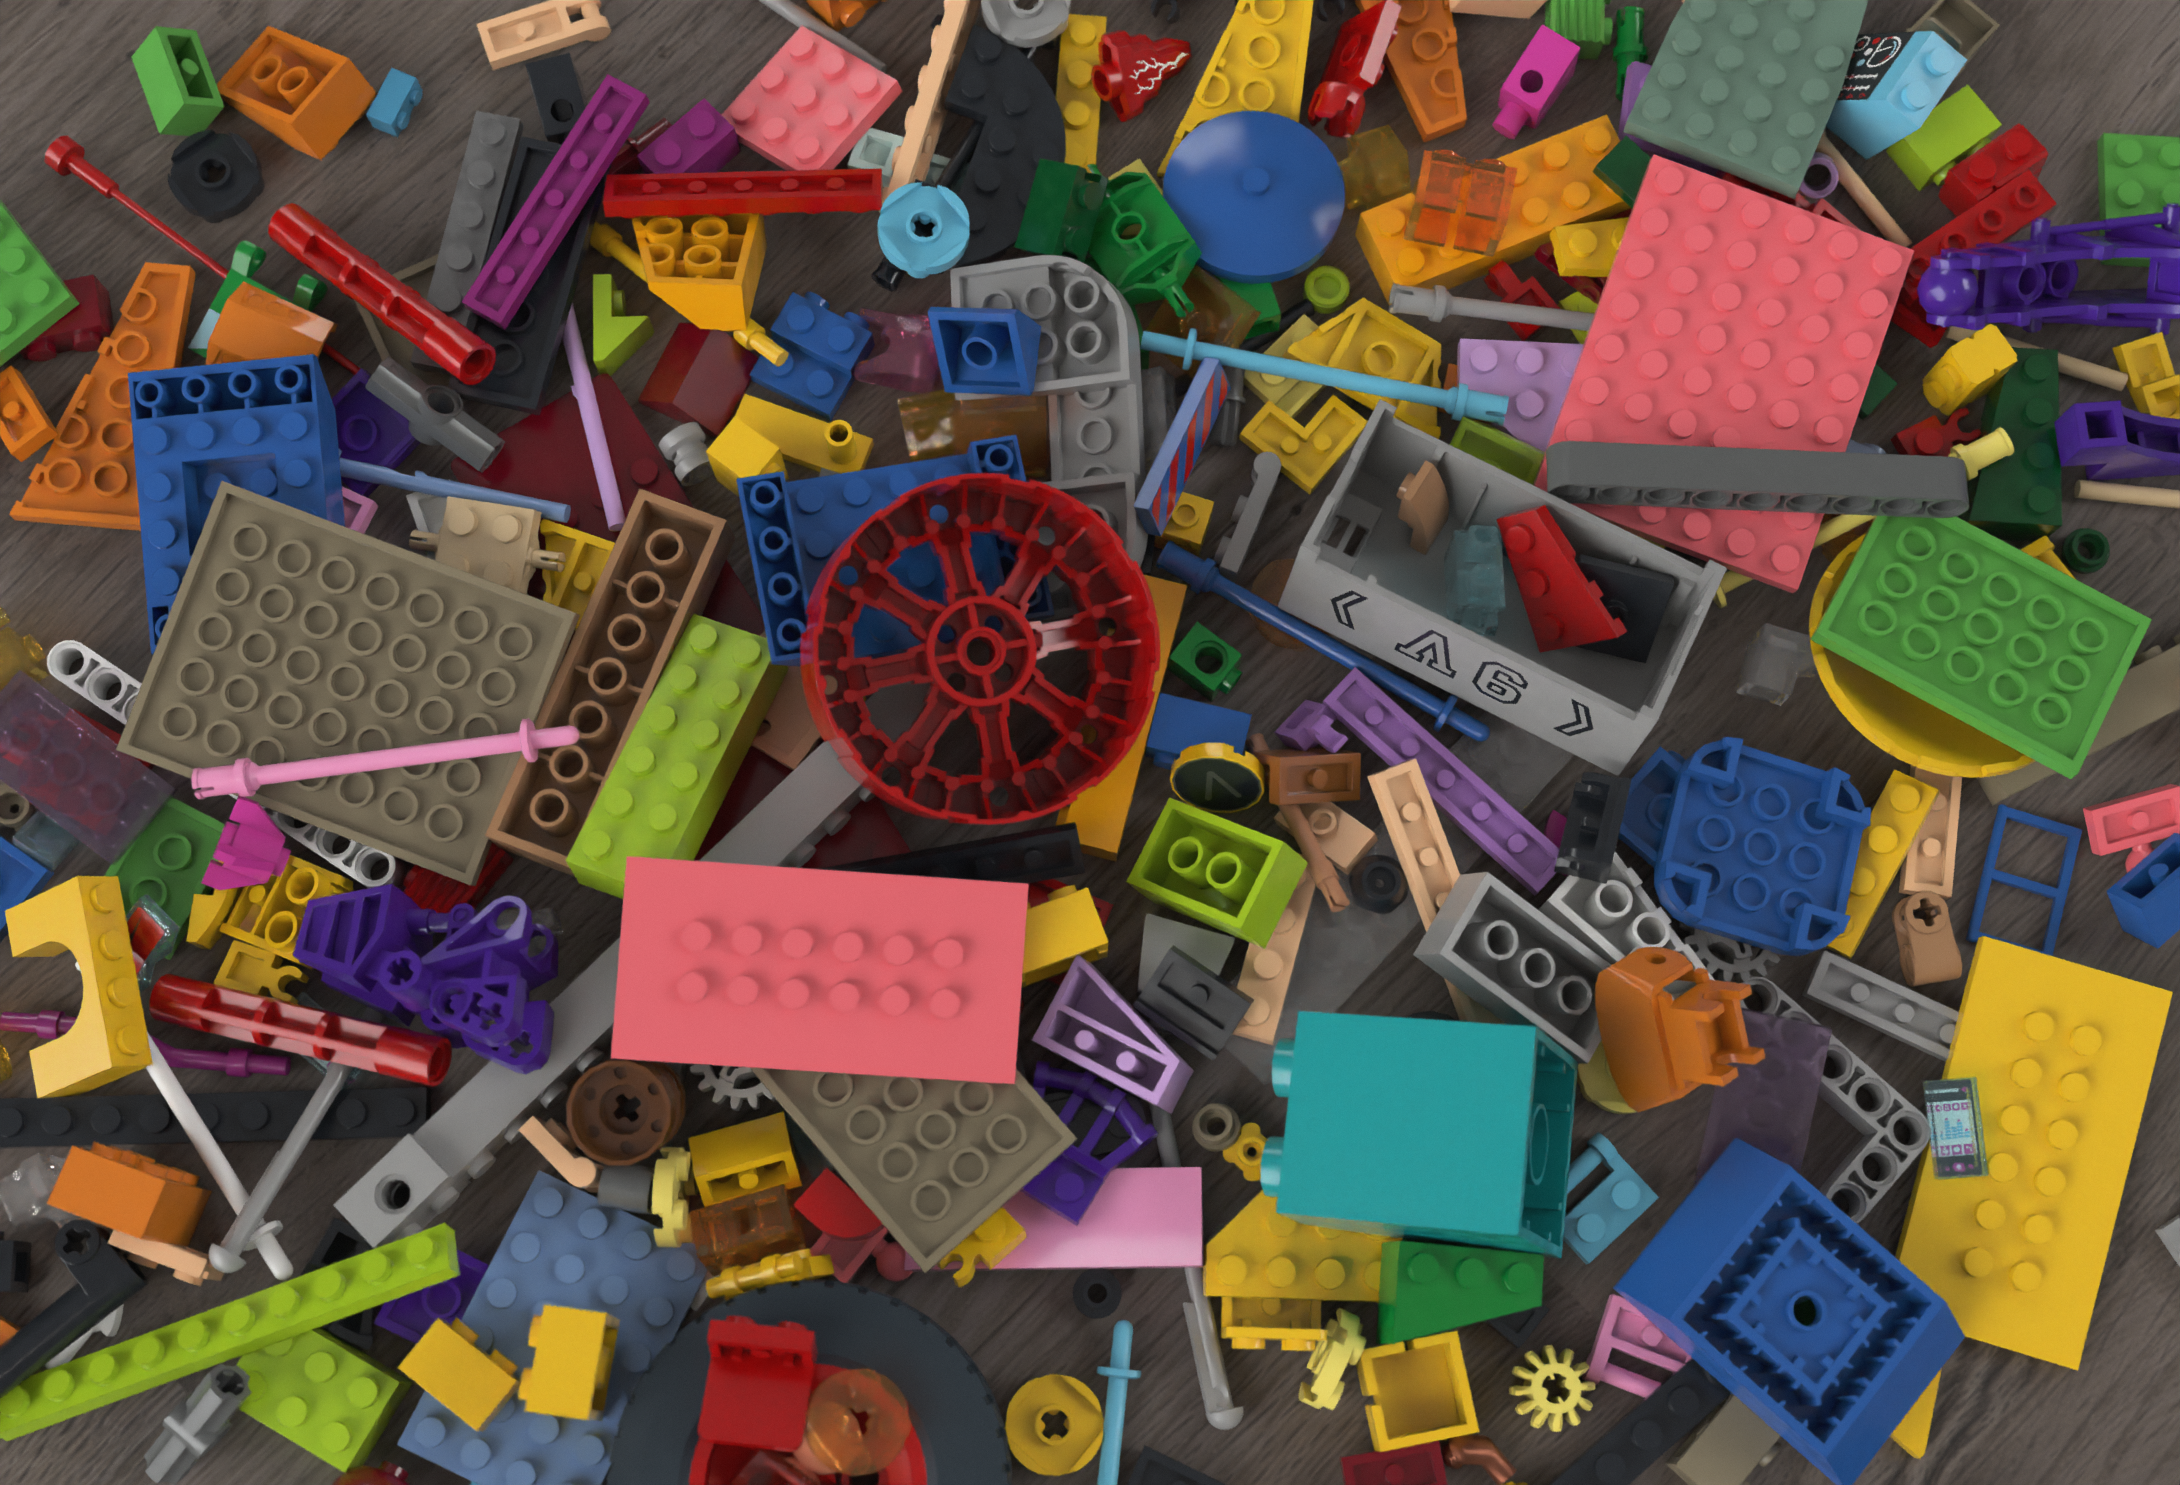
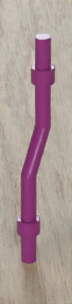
(236, 1062)

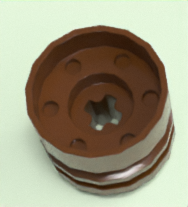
(606, 1129)

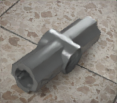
(435, 414)
(197, 1424)

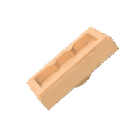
(1338, 834)

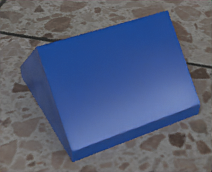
(985, 349)

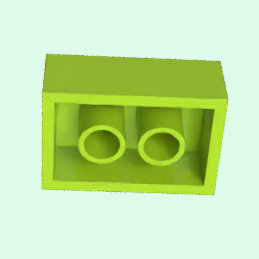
(1217, 872)
(323, 1395)

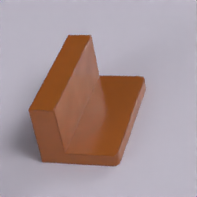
(1311, 775)

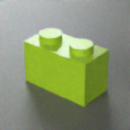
(1945, 138)

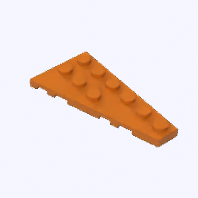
(1426, 65)
(91, 463)

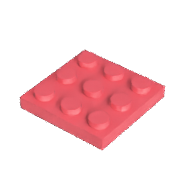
(810, 104)

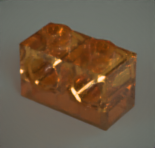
(747, 1229)

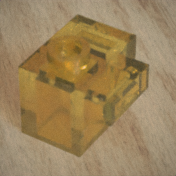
(1375, 169)

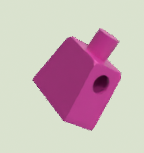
(1535, 82)

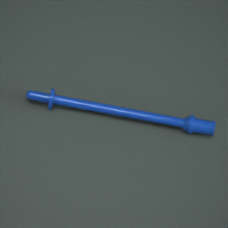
(1206, 577)

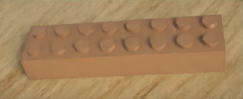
(631, 626)

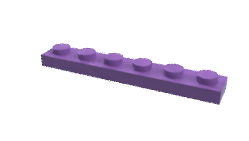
(1450, 783)

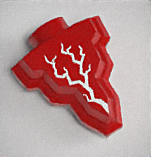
(1135, 68)

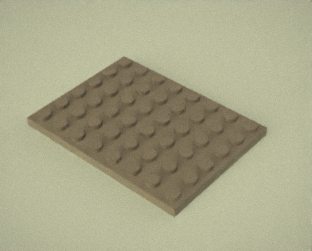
(341, 645)

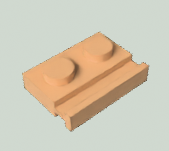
(188, 1263)

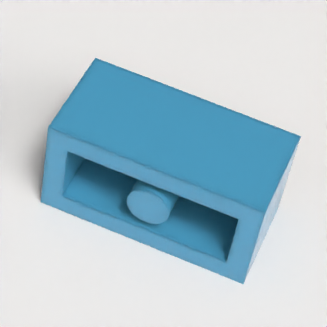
(395, 102)

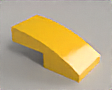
(2150, 376)
(208, 914)

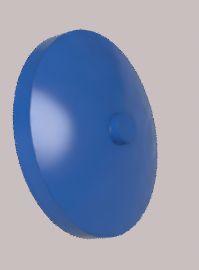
(1255, 195)

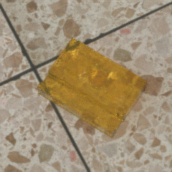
(927, 424)

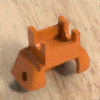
(1666, 1045)

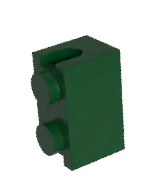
(1061, 210)

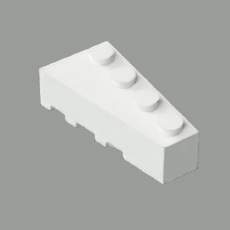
(1616, 918)

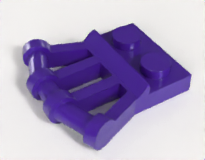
(1076, 1176)

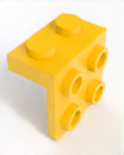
(1261, 1319)

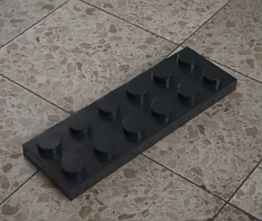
(533, 336)

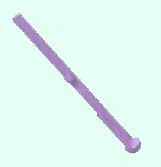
(591, 418)

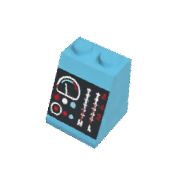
(1892, 88)

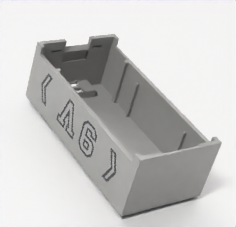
(1396, 605)

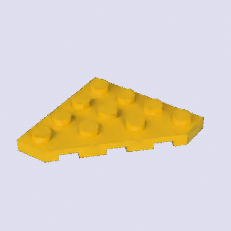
(1283, 1259)

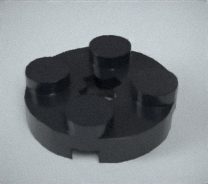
(224, 198)

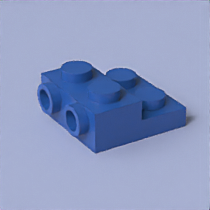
(820, 354)
(1649, 803)

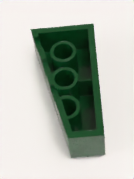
(2021, 491)

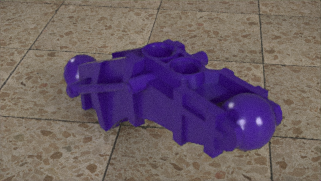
(2035, 277)

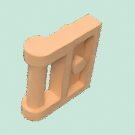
(558, 1147)

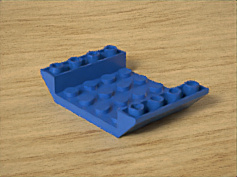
(803, 522)

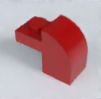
(837, 1209)

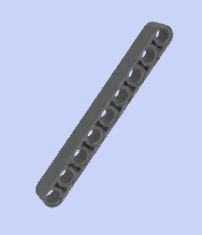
(1757, 479)

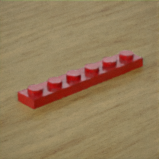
(743, 193)

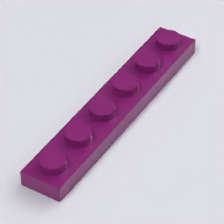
(555, 202)

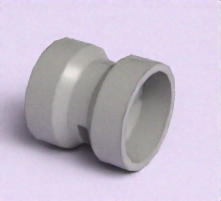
(688, 451)

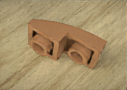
(1423, 506)

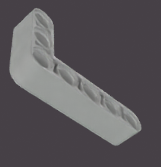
(1874, 1125)

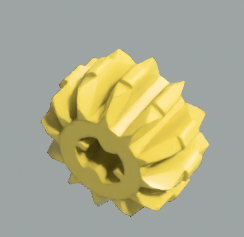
(1567, 1381)

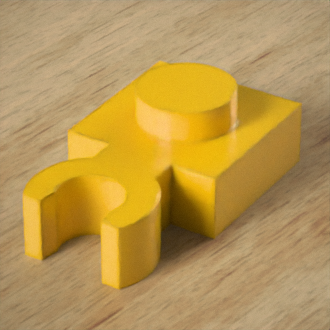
(257, 972)
(987, 1244)

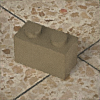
(1725, 1446)

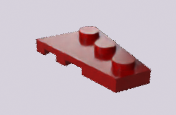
(1555, 592)

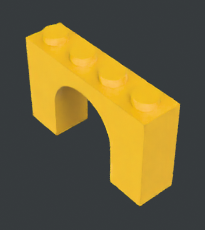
(111, 1026)

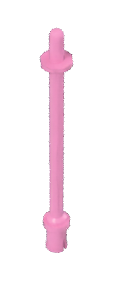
(247, 777)

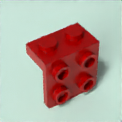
(758, 1384)

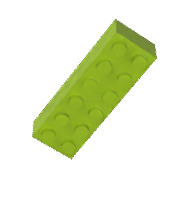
(679, 754)

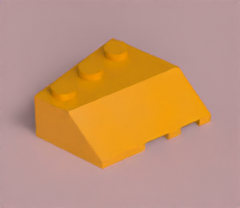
(704, 265)

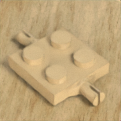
(490, 542)

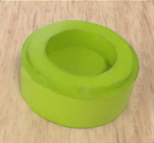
(1326, 289)

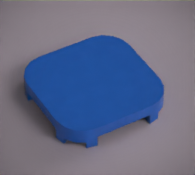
(1760, 848)

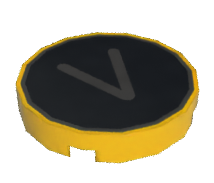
(1217, 778)

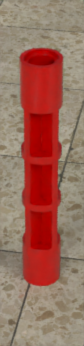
(382, 294)
(301, 1029)

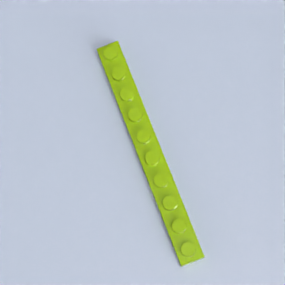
(230, 1331)

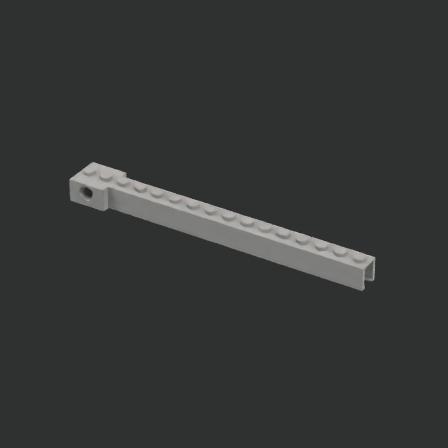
(498, 1101)

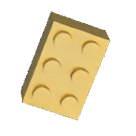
(570, 1363)

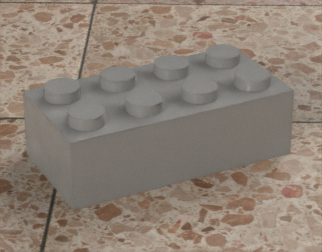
(1516, 962)

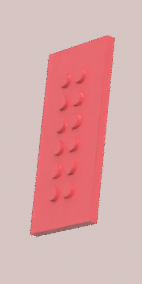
(819, 970)

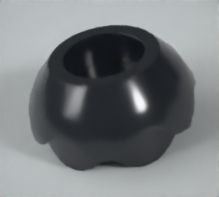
(1368, 895)

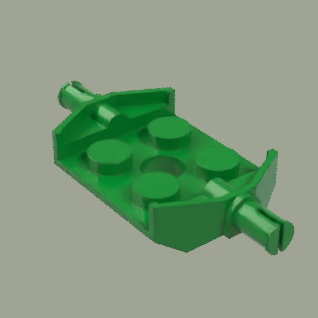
(1154, 261)

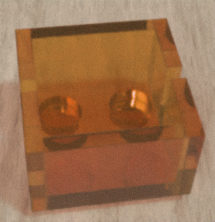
(1484, 196)

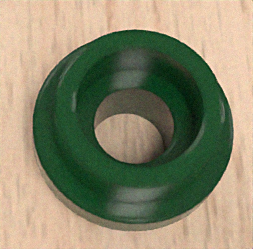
(2094, 542)

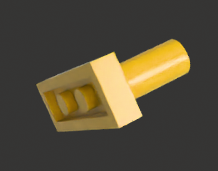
(807, 439)

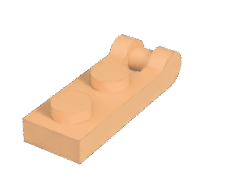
(541, 30)

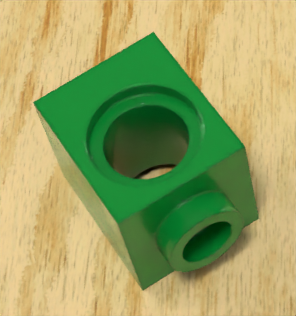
(1201, 643)

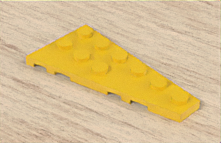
(1253, 66)

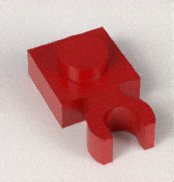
(1932, 438)

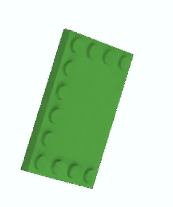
(1984, 634)

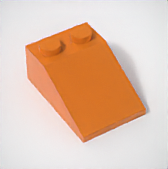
(297, 91)

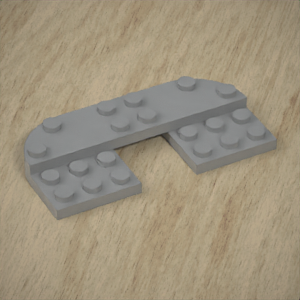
(1092, 385)

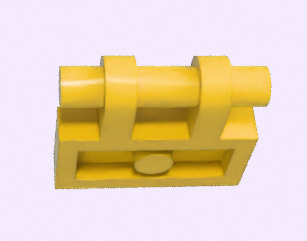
(770, 1270)

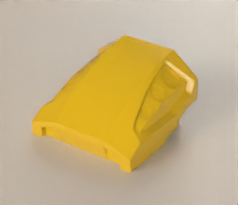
(273, 911)

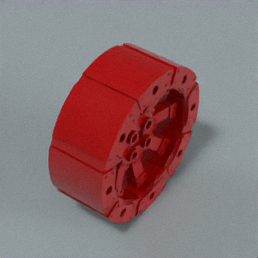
(1103, 585)

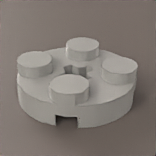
(1023, 26)

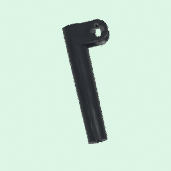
(103, 1285)

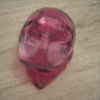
(911, 356)

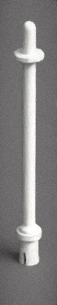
(214, 1159)

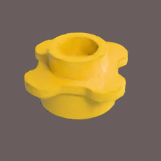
(1238, 1155)

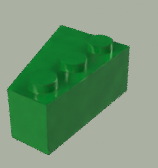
(1448, 1287)

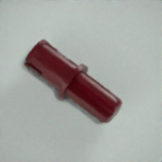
(626, 159)

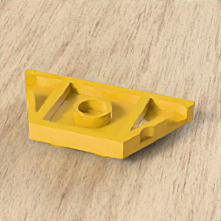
(1379, 345)

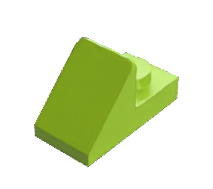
(614, 333)

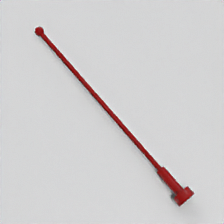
(67, 157)

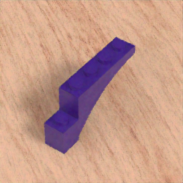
(2117, 441)

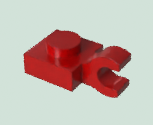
(1505, 284)

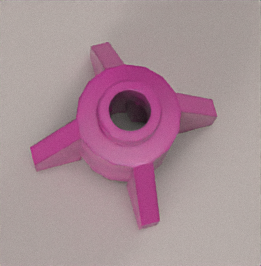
(247, 850)

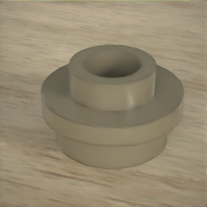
(1207, 1118)

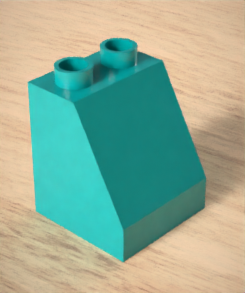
(1424, 1131)

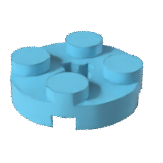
(927, 204)

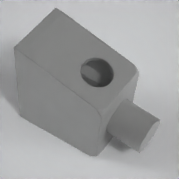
(1161, 934)

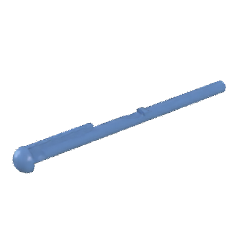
(444, 488)

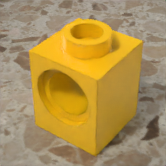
(1187, 524)

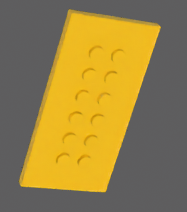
(2061, 1099)

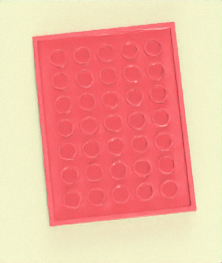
(1730, 332)

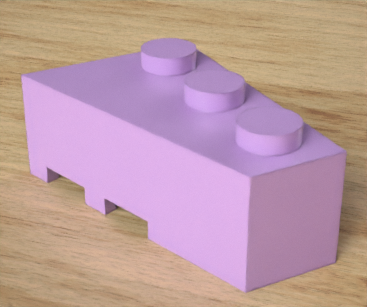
(1109, 1038)

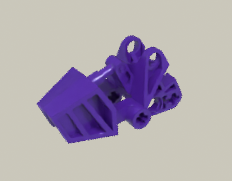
(382, 955)

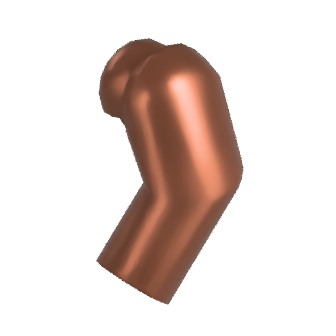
(1478, 1450)

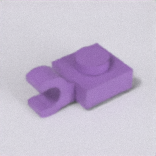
(1309, 727)

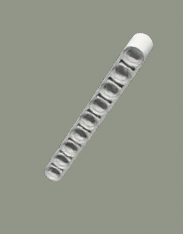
(99, 675)

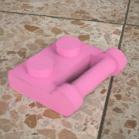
(1635, 1335)

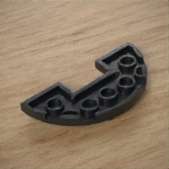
(1020, 127)

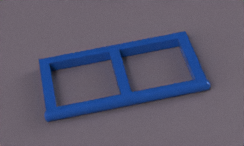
(2057, 894)

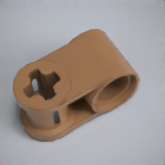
(1928, 945)

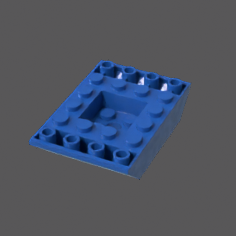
(235, 423)
(1726, 1291)

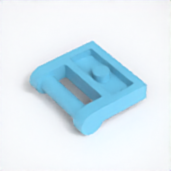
(1609, 1206)

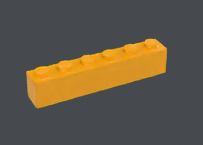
(1104, 809)

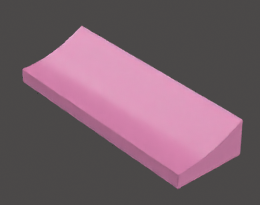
(1132, 1223)

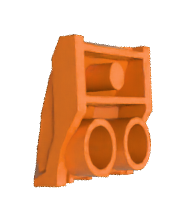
(265, 327)

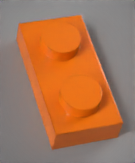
(22, 418)

